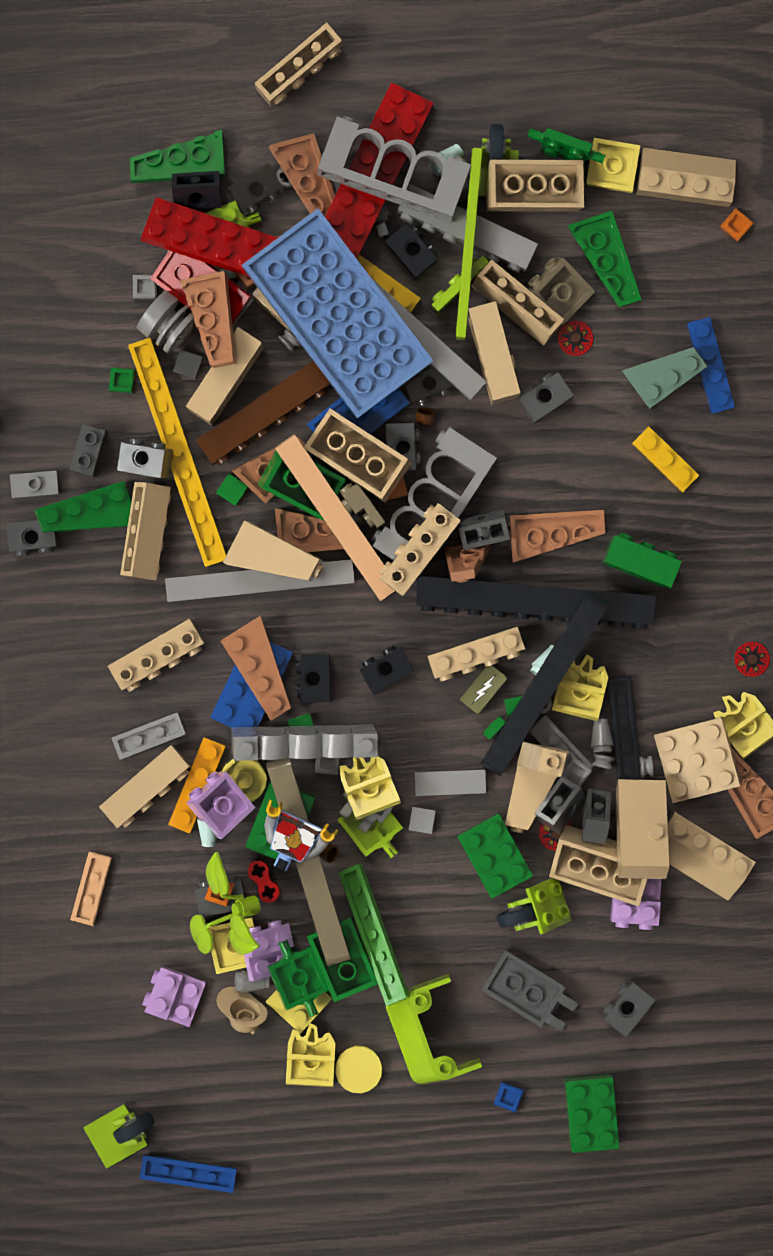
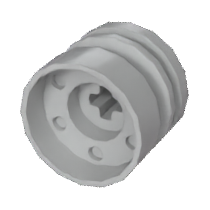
(167, 322)

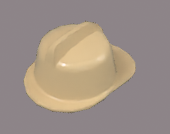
(241, 1009)

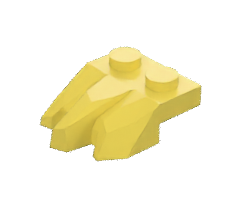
(582, 690)
(746, 724)
(368, 786)
(310, 1059)

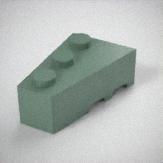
(665, 375)

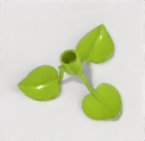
(242, 908)

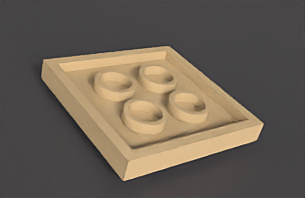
(697, 760)

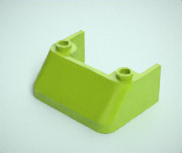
(412, 1039)

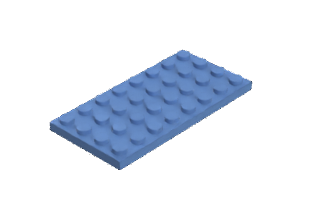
(337, 313)

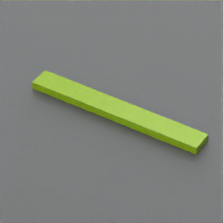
(468, 243)

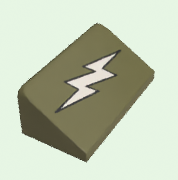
(483, 689)

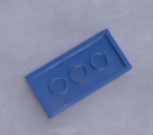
(372, 418)
(238, 703)

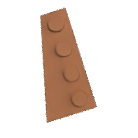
(300, 163)
(211, 310)
(549, 531)
(255, 661)
(753, 799)

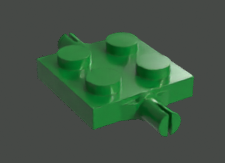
(561, 145)
(298, 978)

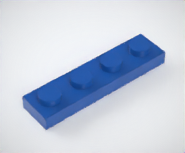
(714, 376)
(188, 1173)

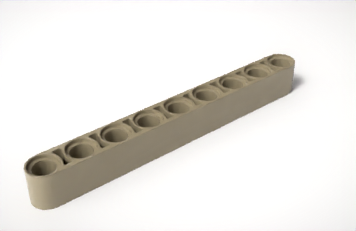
(310, 871)

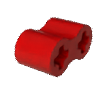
(263, 881)

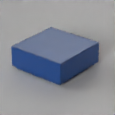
(508, 1096)

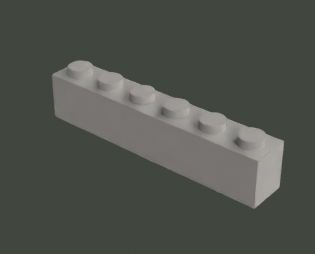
(489, 237)

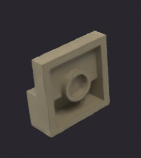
(561, 288)
(356, 502)

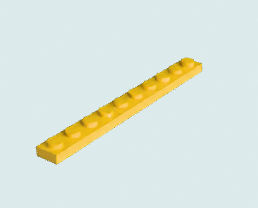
(182, 461)

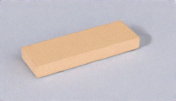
(91, 888)

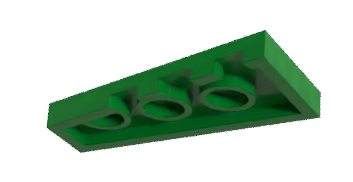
(197, 155)
(606, 253)
(92, 510)

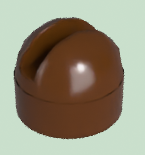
(425, 416)
(333, 854)

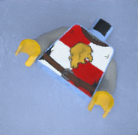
(294, 837)

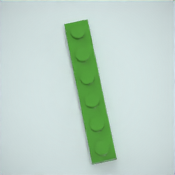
(374, 935)

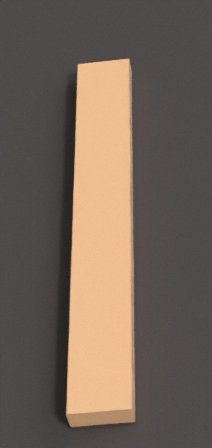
(334, 514)

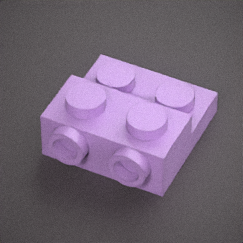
(220, 803)
(645, 914)
(268, 951)
(174, 996)

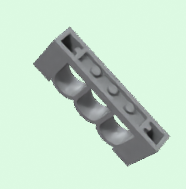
(337, 151)
(455, 447)
(304, 742)

